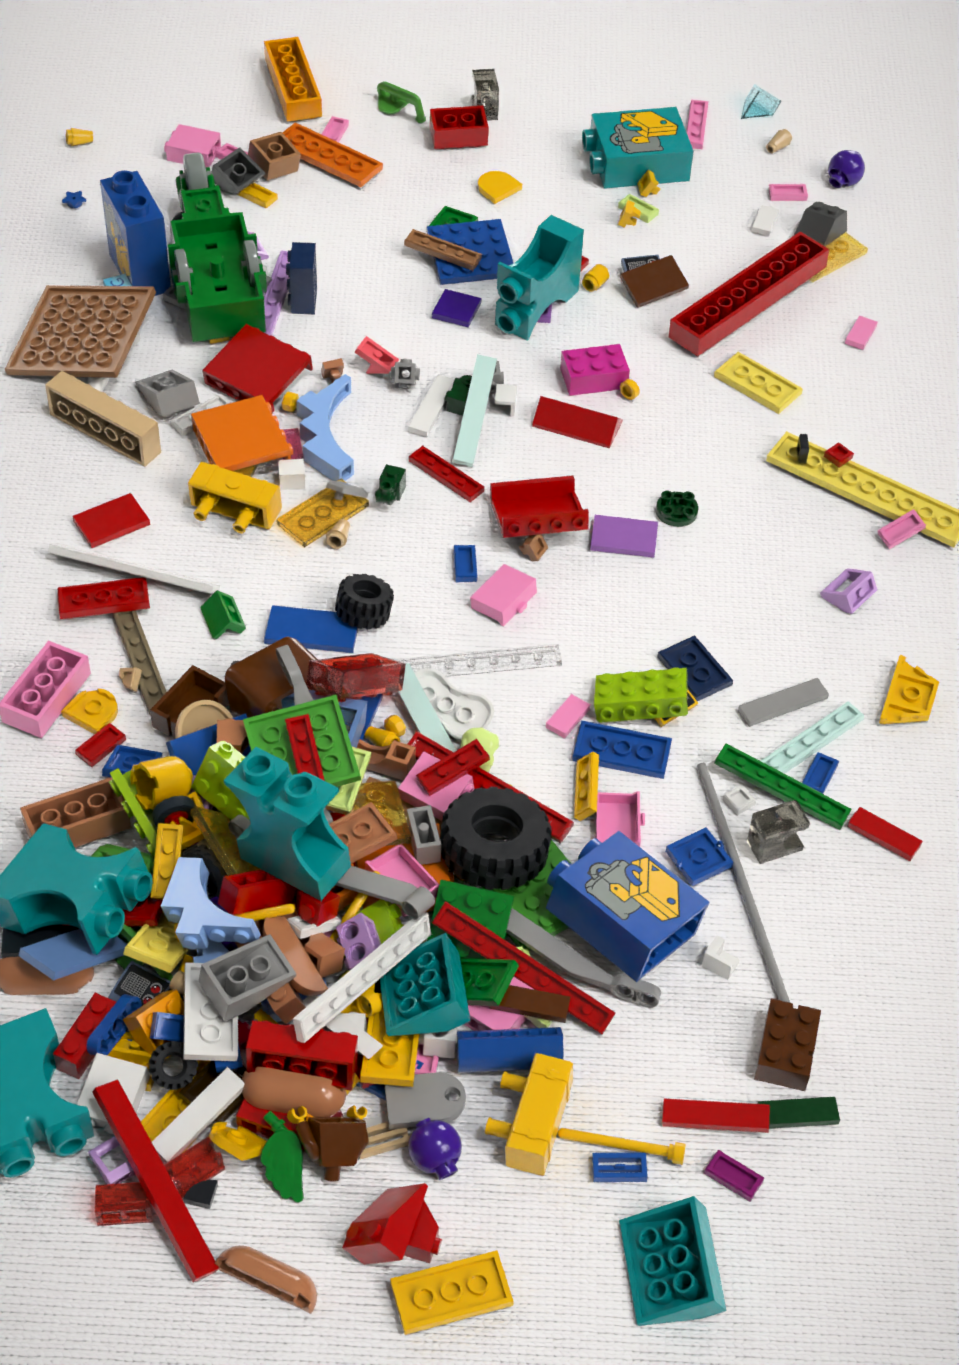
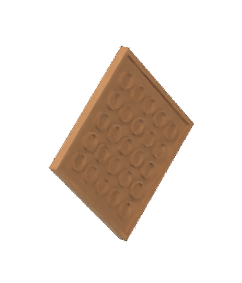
(81, 331)

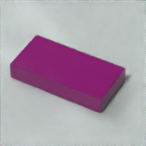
(734, 1175)

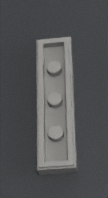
(783, 702)

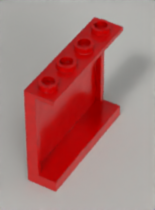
(255, 366)
(538, 506)

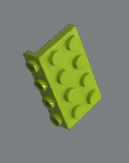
(641, 695)
(209, 781)
(145, 825)

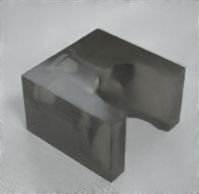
(486, 92)
(774, 831)

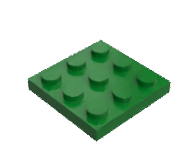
(482, 905)

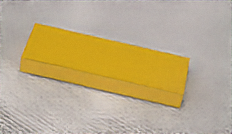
(586, 786)
(166, 856)

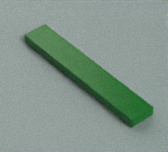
(782, 786)

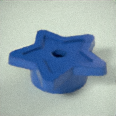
(74, 200)

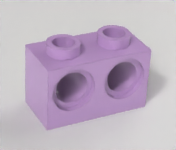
(358, 938)

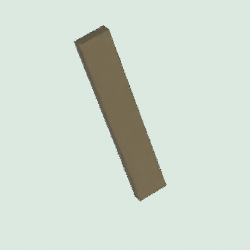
(140, 656)

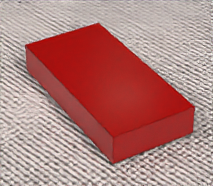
(100, 745)

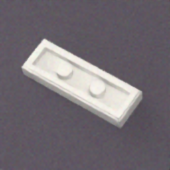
(183, 422)

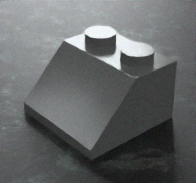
(236, 172)
(823, 222)

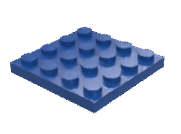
(479, 236)

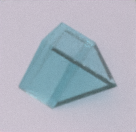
(759, 103)

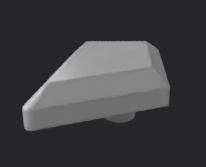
(344, 488)

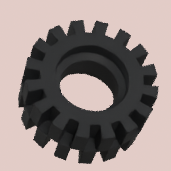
(156, 1066)

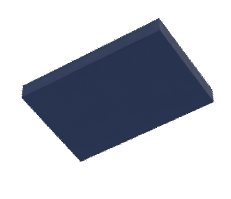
(703, 670)

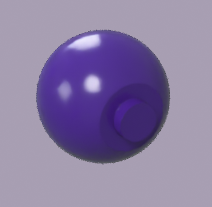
(846, 168)
(435, 1148)

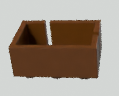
(191, 687)
(787, 1045)

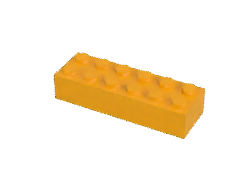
(293, 79)

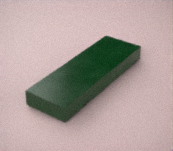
(802, 1112)

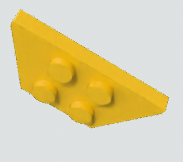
(909, 695)

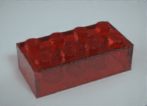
(355, 676)

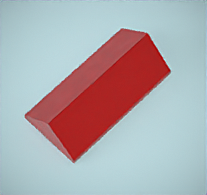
(576, 422)

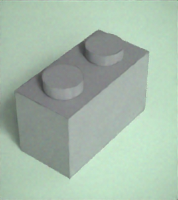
(424, 835)

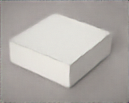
(739, 800)

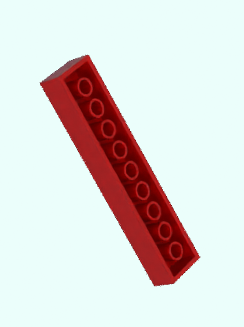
(748, 293)

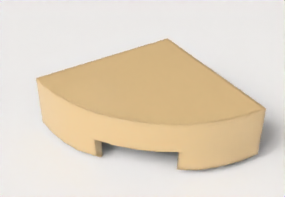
(130, 677)

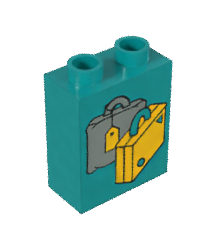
(638, 141)

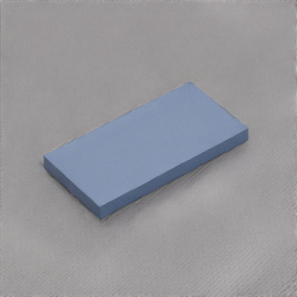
(69, 954)

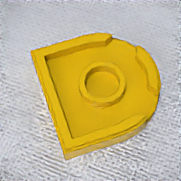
(498, 185)
(92, 709)
(239, 1142)

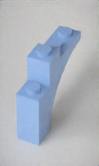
(197, 917)

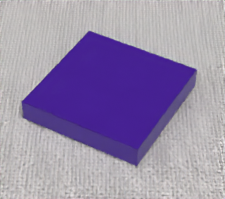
(456, 308)

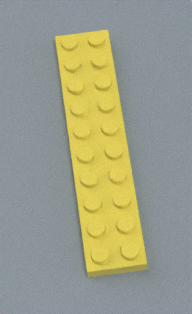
(868, 488)

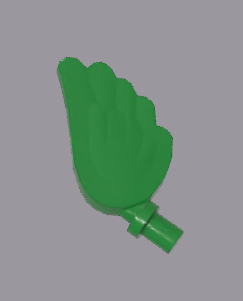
(283, 1159)

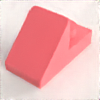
(377, 356)

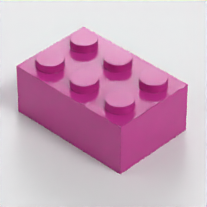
(594, 369)

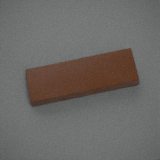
(534, 1004)

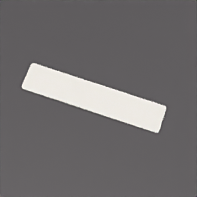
(366, 1044)

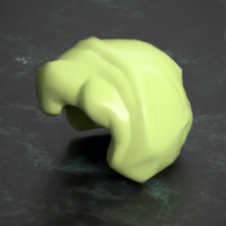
(487, 739)

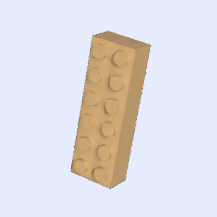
(103, 418)

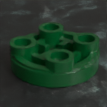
(677, 508)

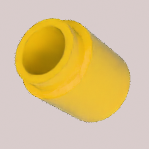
(595, 277)

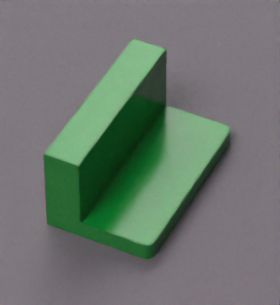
(222, 614)

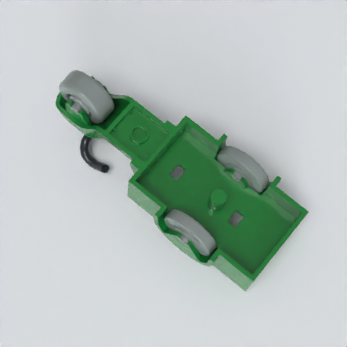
(212, 253)

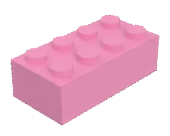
(44, 689)

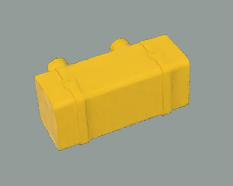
(234, 496)
(537, 1115)

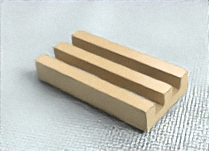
(388, 1146)

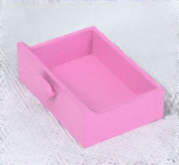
(504, 594)
(619, 813)
(401, 865)

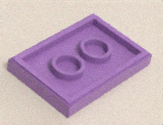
(624, 536)

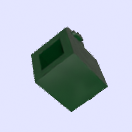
(457, 397)
(391, 485)

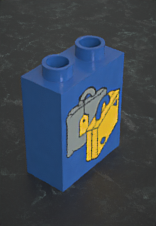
(135, 231)
(625, 904)

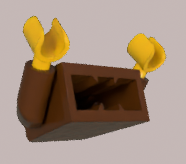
(332, 1140)

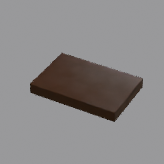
(654, 281)

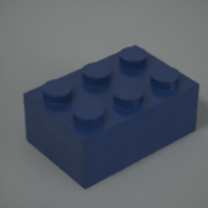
(303, 278)

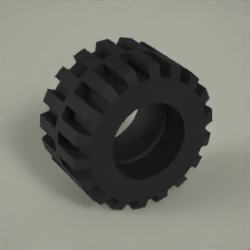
(364, 601)

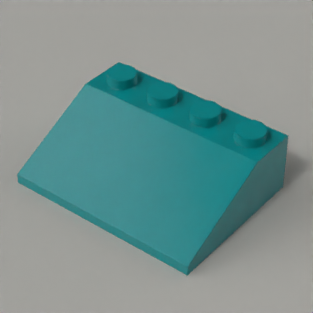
(425, 990)
(672, 1263)

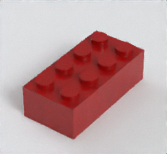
(323, 1055)

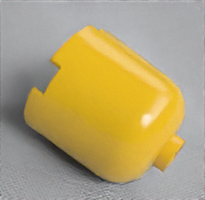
(160, 780)

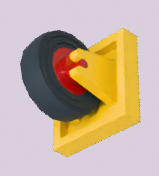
(177, 811)

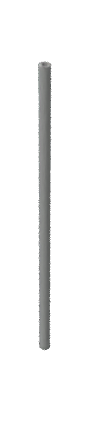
(743, 884)

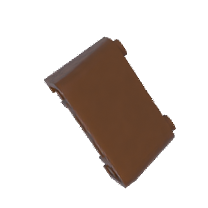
(259, 681)

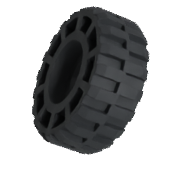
(491, 862)

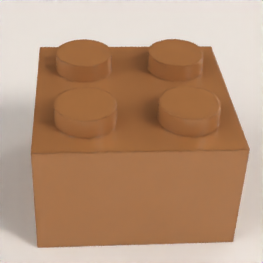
(274, 155)

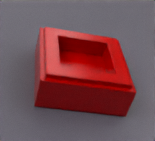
(838, 455)

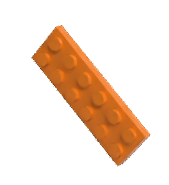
(332, 155)

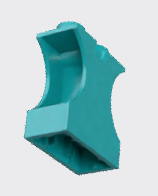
(539, 277)
(288, 824)
(60, 886)
(27, 1103)

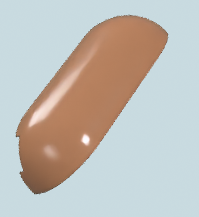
(21, 978)
(308, 980)
(285, 1090)
(269, 1276)

